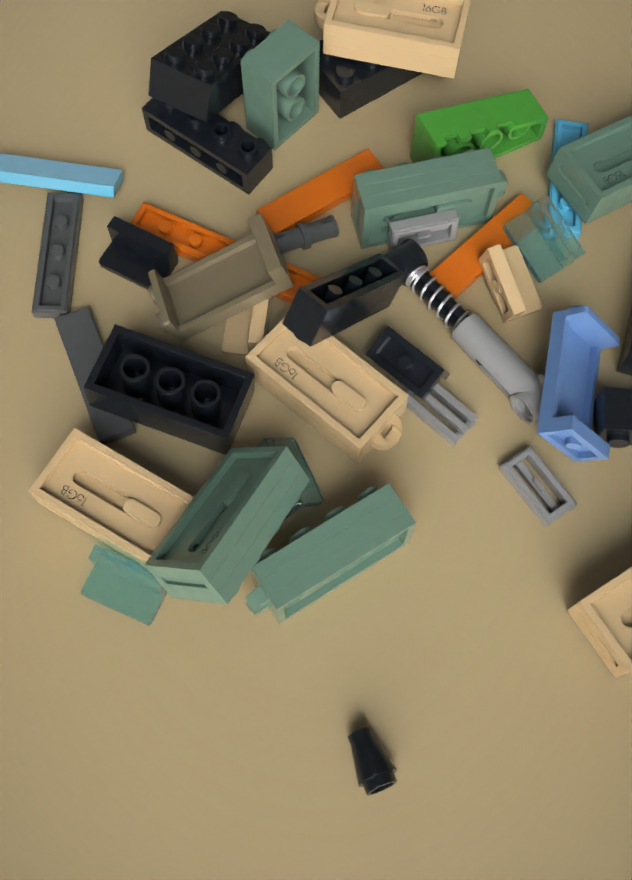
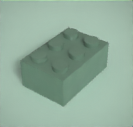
(281, 83)

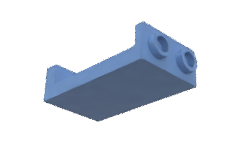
(572, 382)

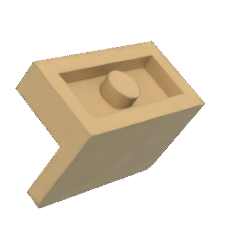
(509, 282)
(246, 329)

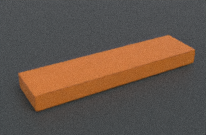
(317, 194)
(462, 266)

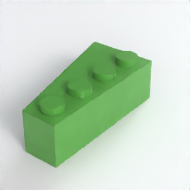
(493, 122)

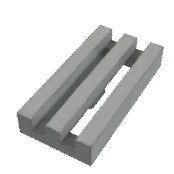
(424, 229)
(453, 404)
(527, 495)

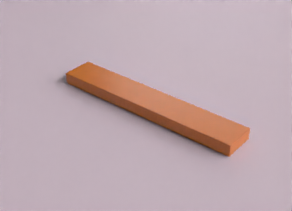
(198, 242)

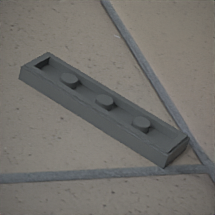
(58, 255)
(83, 349)

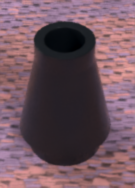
(371, 763)

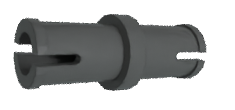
(307, 234)

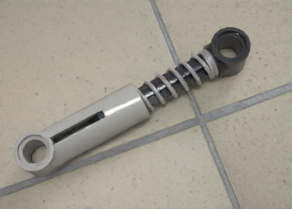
(473, 334)

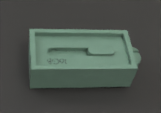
(596, 171)
(425, 187)
(228, 524)
(330, 553)

